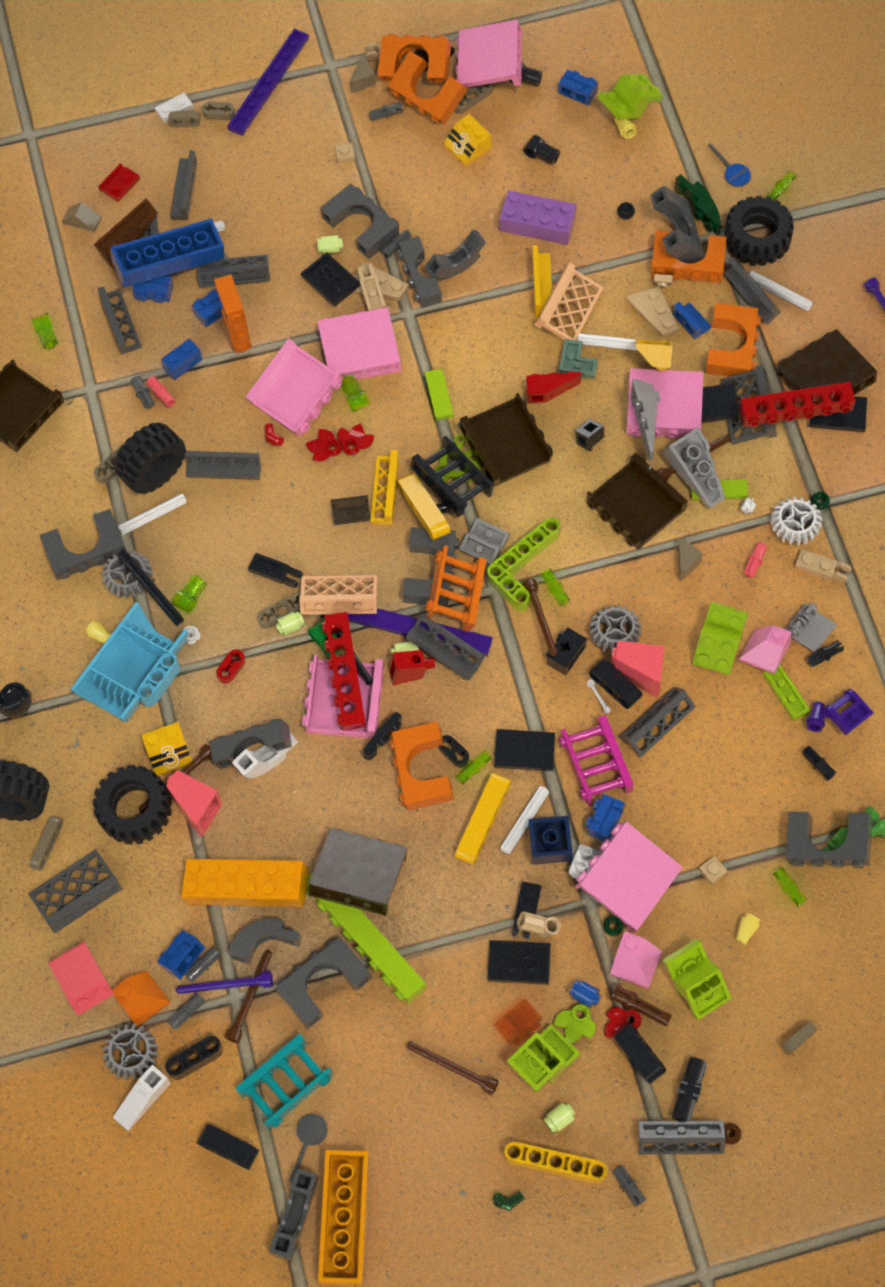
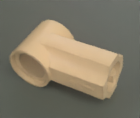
(538, 924)

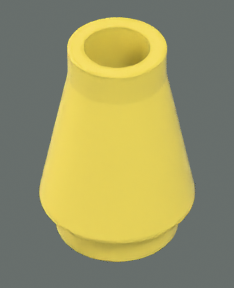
(626, 128)
(97, 632)
(747, 928)

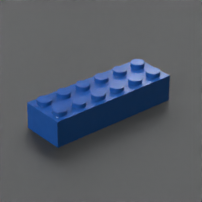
(167, 252)

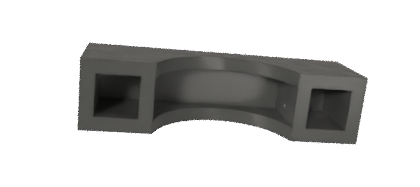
(426, 289)
(272, 734)
(297, 1208)

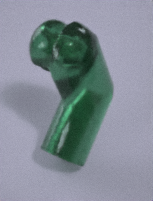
(506, 1202)

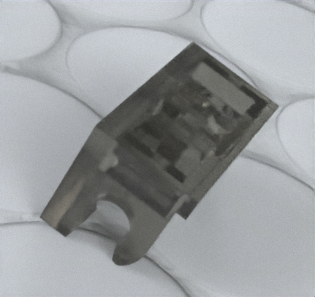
(350, 510)

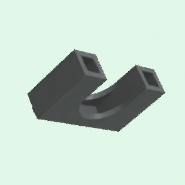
(353, 201)
(684, 240)
(67, 563)
(418, 590)
(854, 851)
(335, 957)

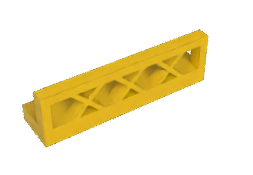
(541, 278)
(390, 494)

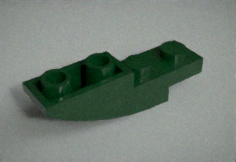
(704, 206)

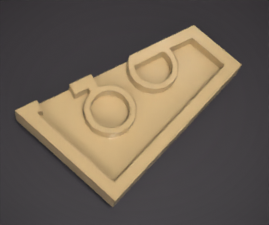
(390, 286)
(655, 310)

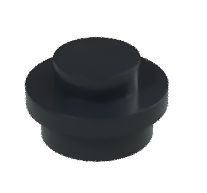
(626, 210)

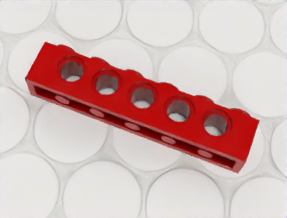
(805, 397)
(340, 623)

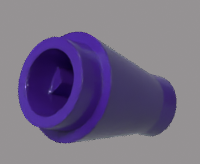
(816, 718)

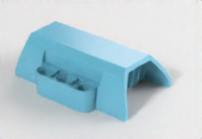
(131, 667)

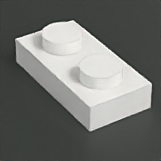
(178, 103)

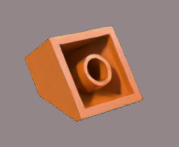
(140, 997)

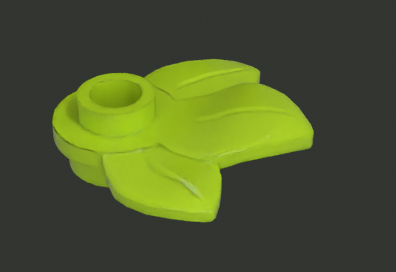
(575, 1026)

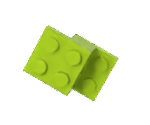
(630, 96)
(720, 638)
(697, 979)
(543, 1058)

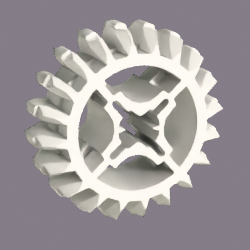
(794, 530)

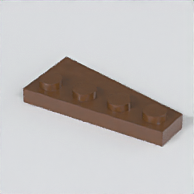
(127, 229)

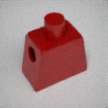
(409, 666)

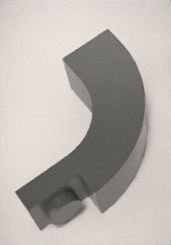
(457, 261)
(259, 932)

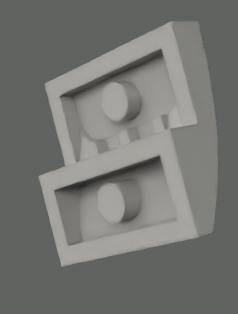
(484, 541)

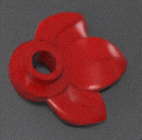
(354, 437)
(322, 446)
(619, 1019)

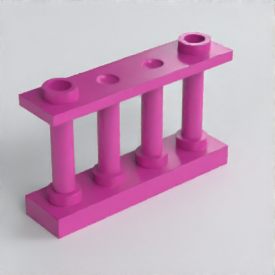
(609, 746)

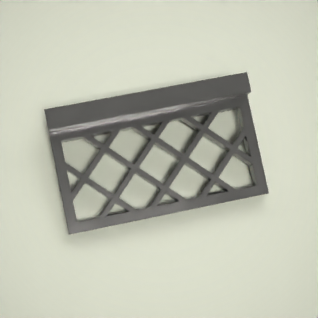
(762, 388)
(82, 902)

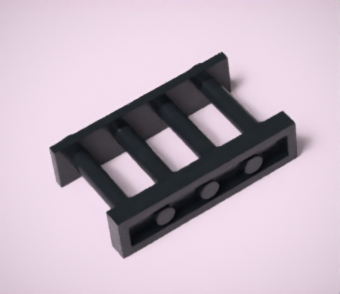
(445, 490)

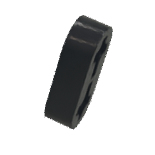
(457, 748)

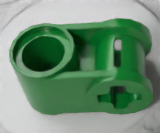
(318, 637)

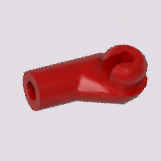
(271, 437)

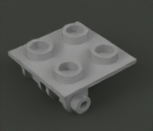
(810, 627)

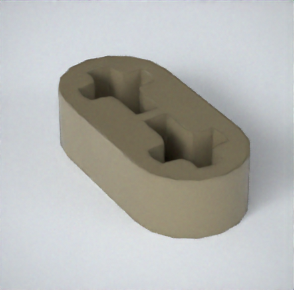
(218, 111)
(184, 118)
(799, 1038)

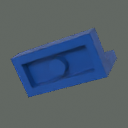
(690, 319)

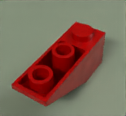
(548, 386)

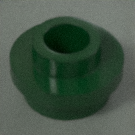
(820, 496)
(613, 920)

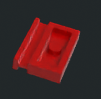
(119, 182)

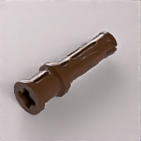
(631, 1000)

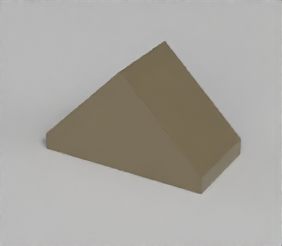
(363, 76)
(81, 217)
(688, 558)

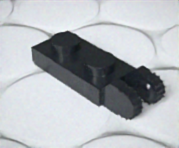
(274, 570)
(381, 737)
(527, 902)

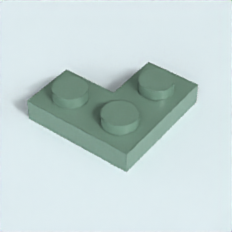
(573, 362)

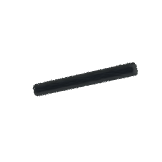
(150, 587)

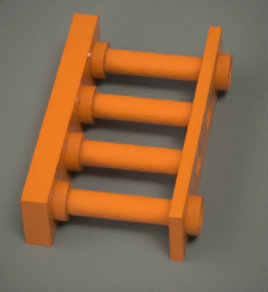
(473, 585)

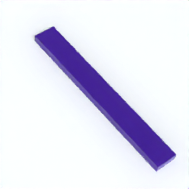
(268, 82)
(402, 624)

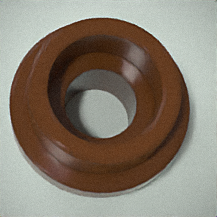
(732, 1140)

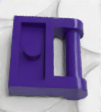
(852, 716)

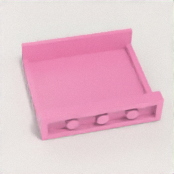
(490, 54)
(360, 344)
(294, 388)
(679, 402)
(320, 704)
(628, 875)

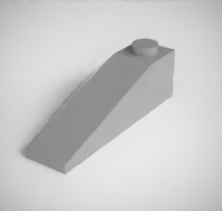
(644, 403)
(694, 464)

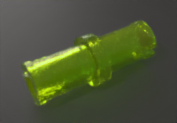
(782, 185)
(555, 587)
(473, 767)
(789, 887)

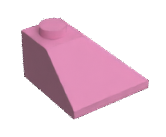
(766, 648)
(635, 960)

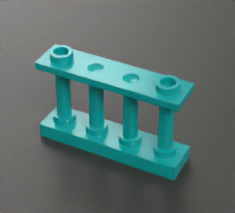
(264, 1074)

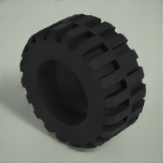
(764, 212)
(150, 458)
(115, 788)
(21, 791)

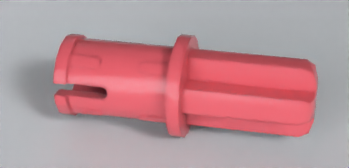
(160, 391)
(755, 559)

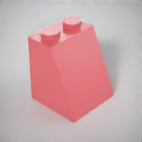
(640, 664)
(194, 799)
(80, 978)

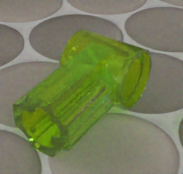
(44, 328)
(355, 396)
(187, 598)

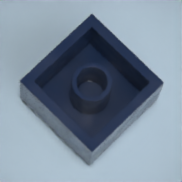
(550, 840)

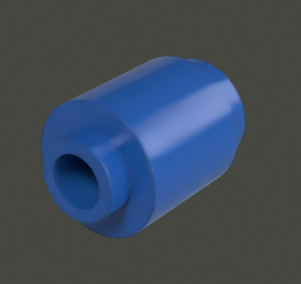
(585, 993)

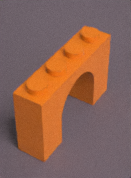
(395, 47)
(439, 106)
(707, 269)
(233, 314)
(743, 321)
(407, 745)

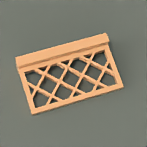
(559, 293)
(339, 602)

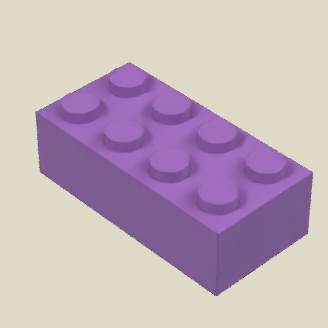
(538, 217)

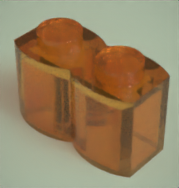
(518, 1023)

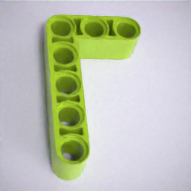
(521, 559)

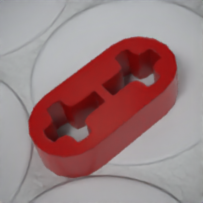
(227, 663)

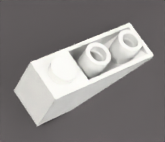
(141, 1097)

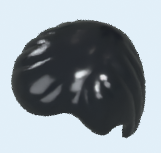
(15, 700)

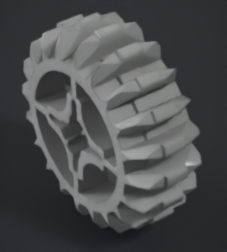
(117, 570)
(607, 617)
(127, 1059)

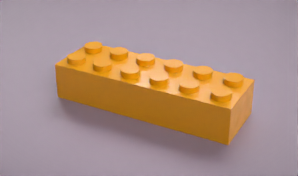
(245, 882)
(344, 1218)

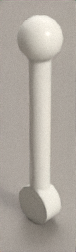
(591, 684)

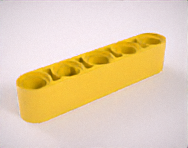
(423, 506)
(483, 818)
(563, 1170)

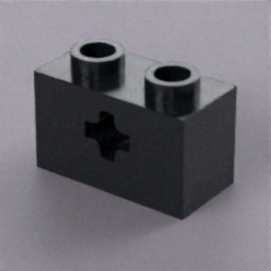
(575, 646)

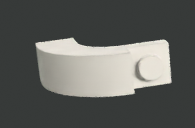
(262, 760)

